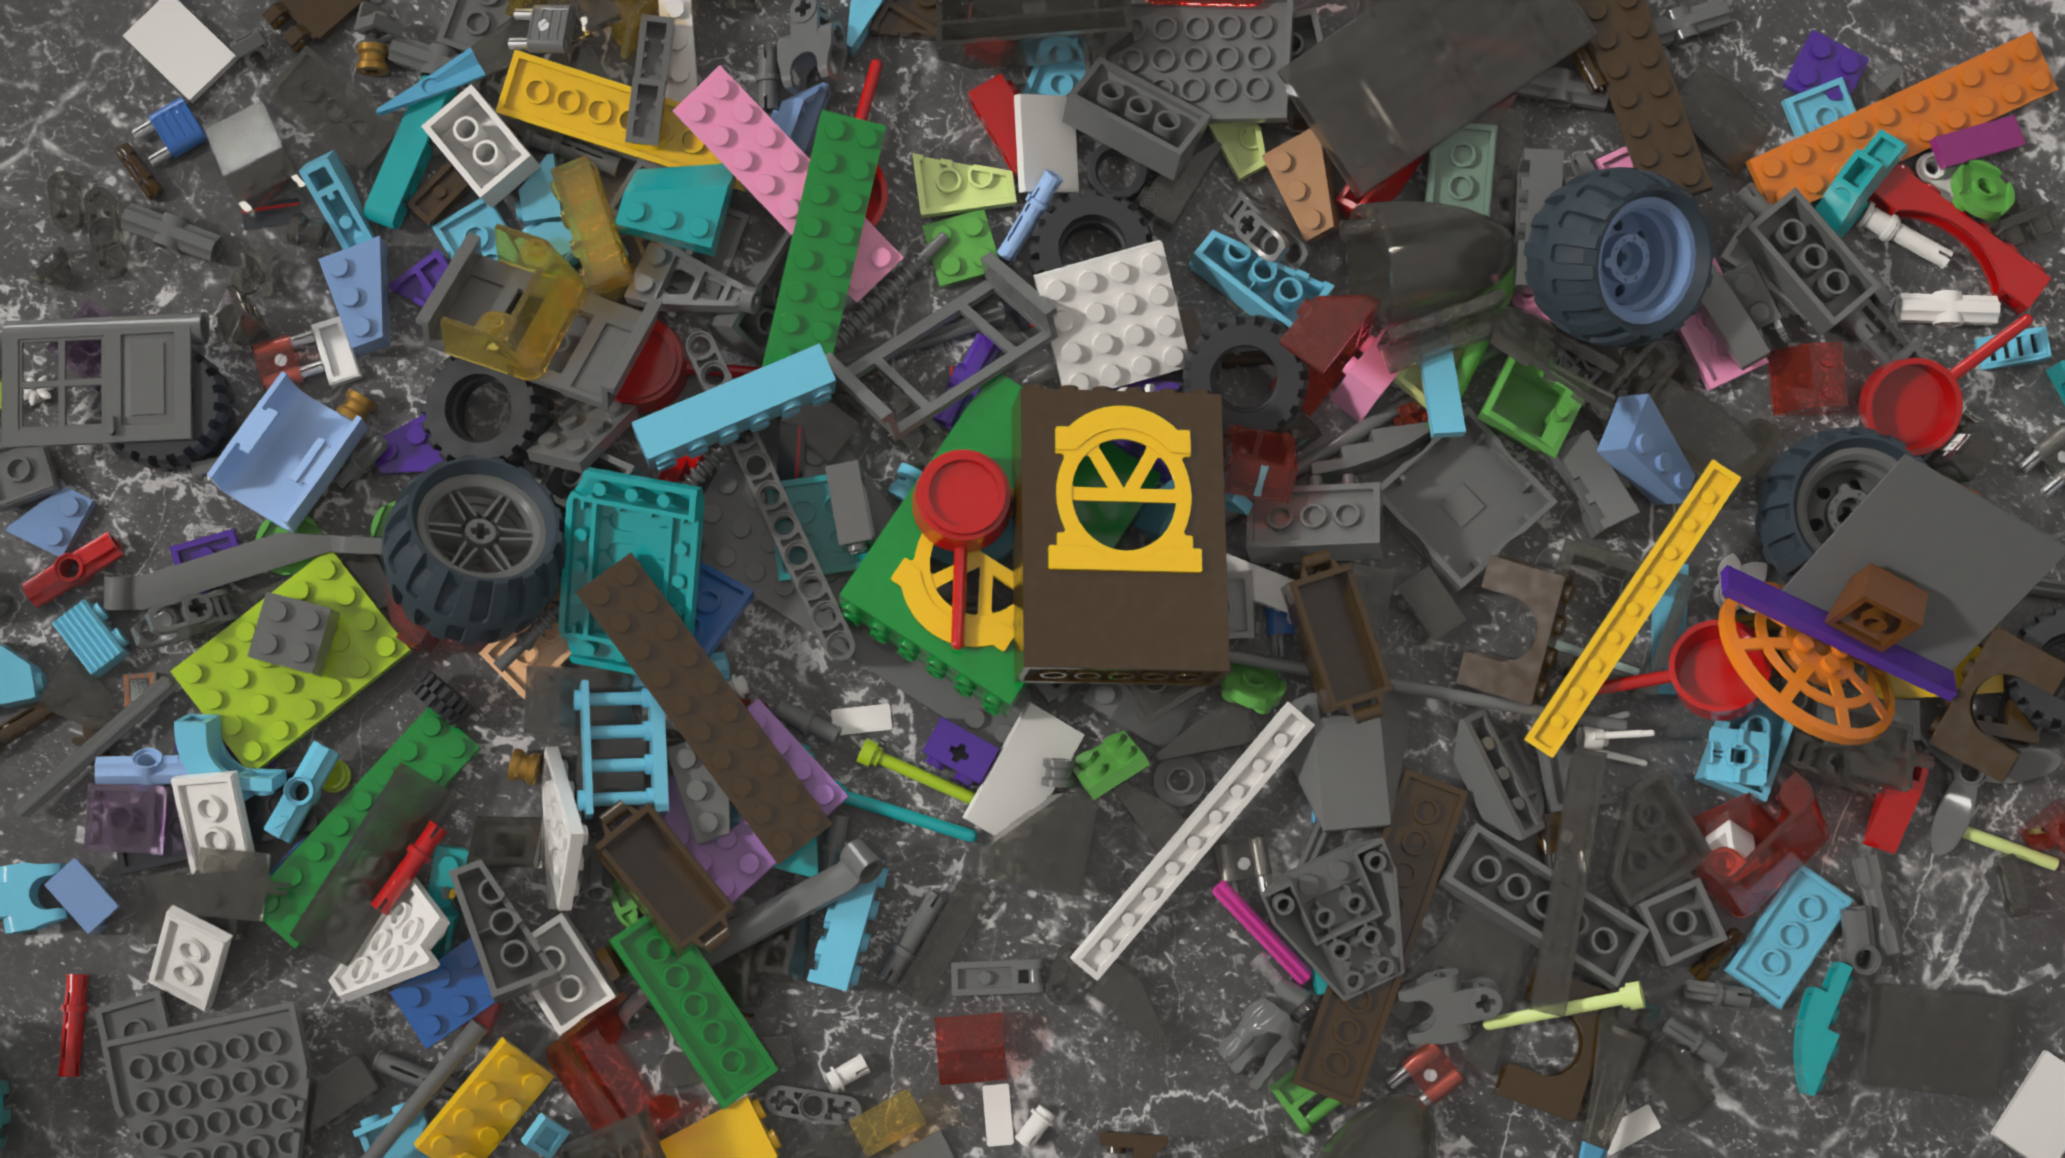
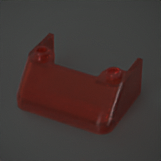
(1326, 338)
(603, 1078)

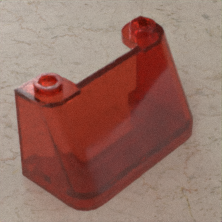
(1749, 882)

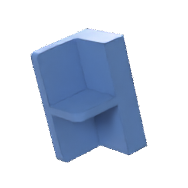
(83, 896)

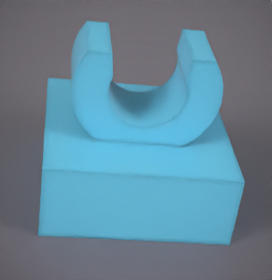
(545, 1136)

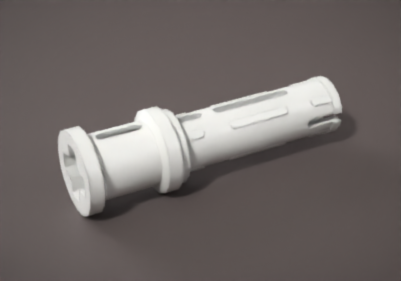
(1890, 228)

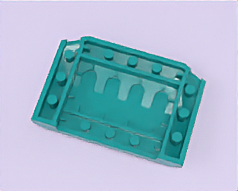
(620, 516)

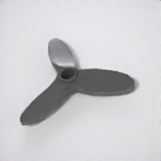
(1959, 798)

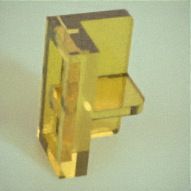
(887, 1122)

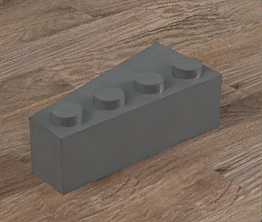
(1537, 177)

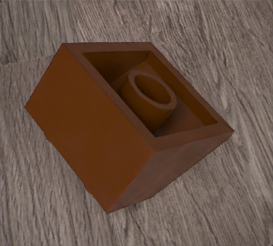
(1878, 608)

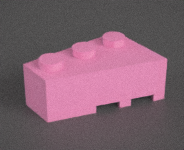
(1364, 381)

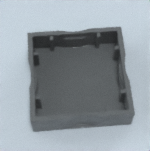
(1502, 485)

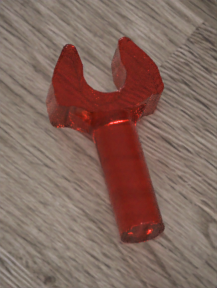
(1410, 414)

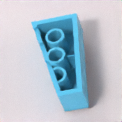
(1253, 282)
(846, 936)

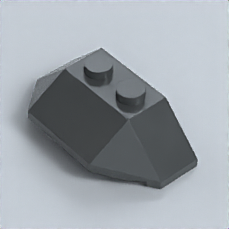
(1498, 775)

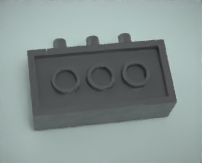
(1318, 517)

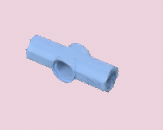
(143, 768)

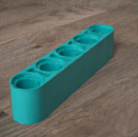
(404, 163)

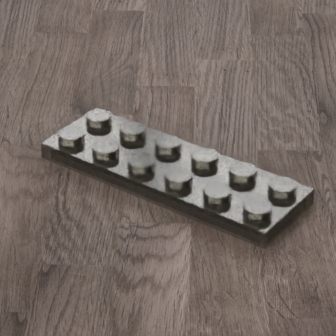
(341, 909)

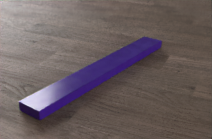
(1811, 621)

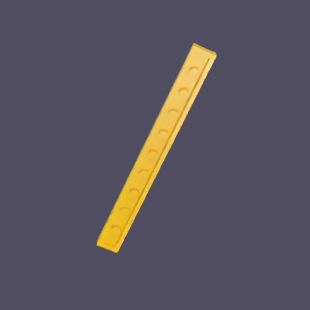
(1632, 608)

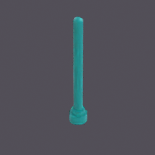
(908, 816)

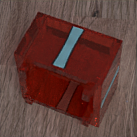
(1259, 463)

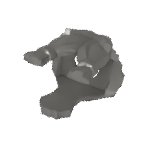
(1277, 1042)

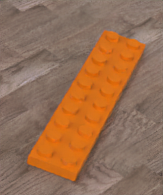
(1936, 106)

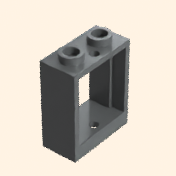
(851, 507)

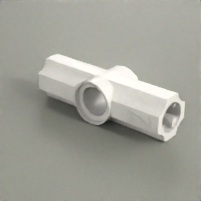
(1947, 309)

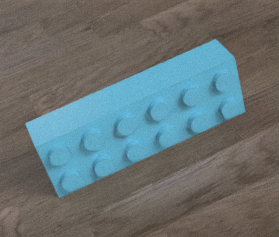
(734, 408)

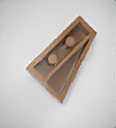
(1306, 184)

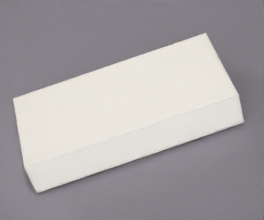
(336, 352)

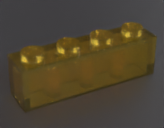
(591, 225)

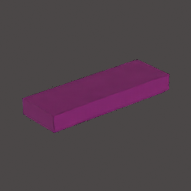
(1977, 142)

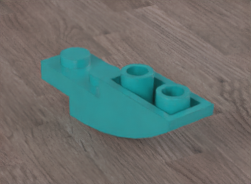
(1858, 180)
(446, 859)
(1813, 1040)

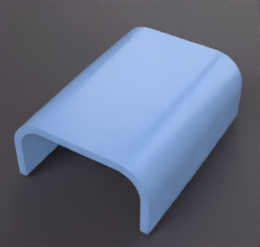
(286, 454)

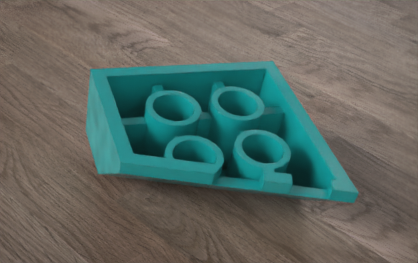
(678, 206)

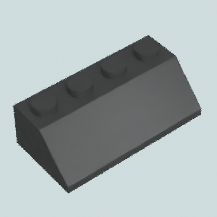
(1135, 118)

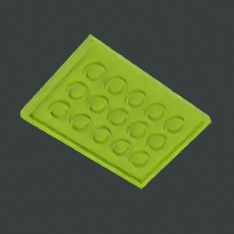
(272, 706)

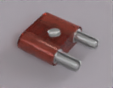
(281, 355)
(1430, 1071)

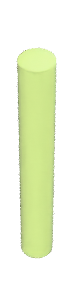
(2010, 847)

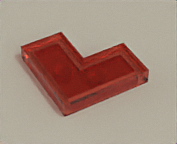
(1744, 812)

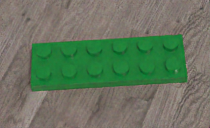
(696, 1012)

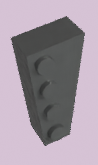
(503, 943)

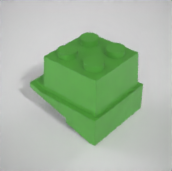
(1529, 408)

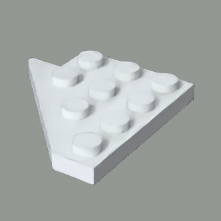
(562, 832)
(395, 946)

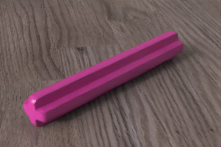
(1262, 932)

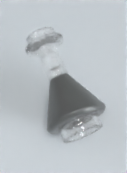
(1290, 996)

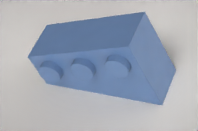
(360, 292)
(1646, 451)

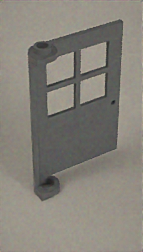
(141, 380)

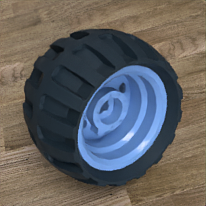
(1619, 257)

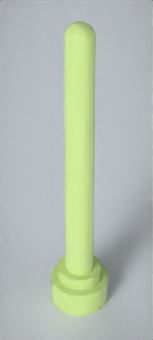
(1629, 996)

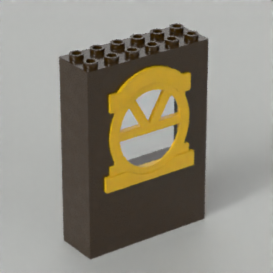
(1103, 610)

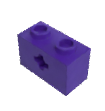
(949, 736)

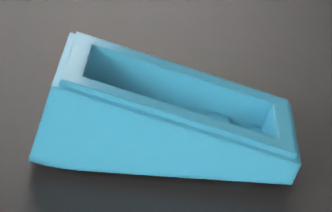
(2040, 344)

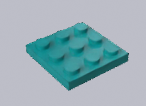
(814, 511)

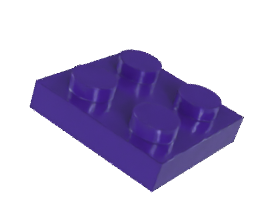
(1822, 62)

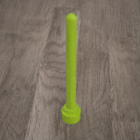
(874, 755)

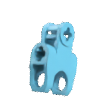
(20, 900)

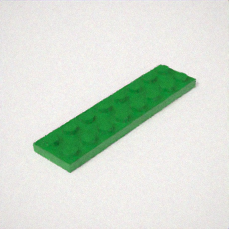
(825, 236)
(426, 746)

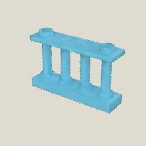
(653, 763)

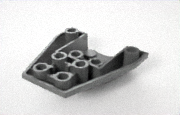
(1350, 767)
(1343, 916)

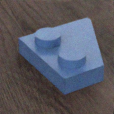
(55, 521)

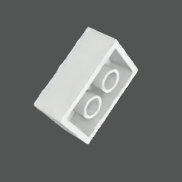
(481, 146)
(583, 980)

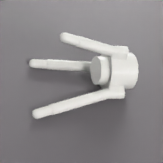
(1597, 738)

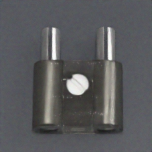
(2051, 455)
(1243, 860)

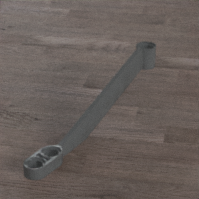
(228, 566)
(856, 866)

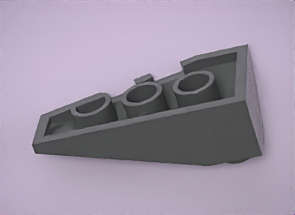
(747, 331)

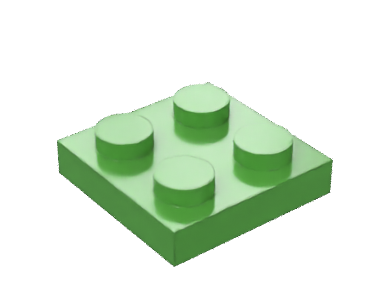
(969, 241)
(1109, 764)

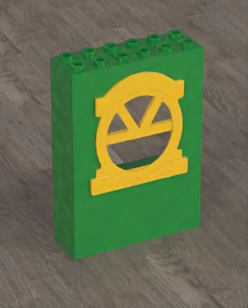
(899, 594)

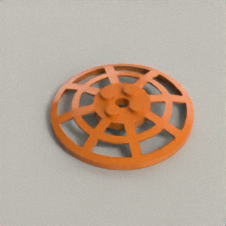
(1812, 662)

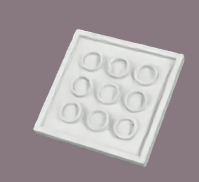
(1115, 318)

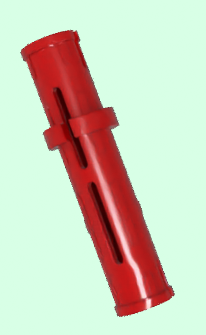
(417, 856)
(73, 1025)

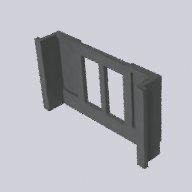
(603, 355)

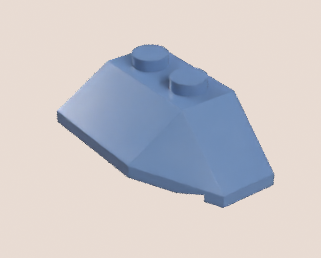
(801, 113)

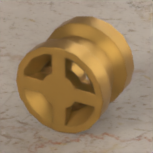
(372, 59)
(356, 405)
(525, 766)

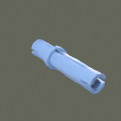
(1036, 204)

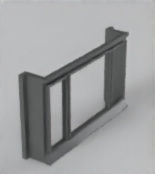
(999, 280)

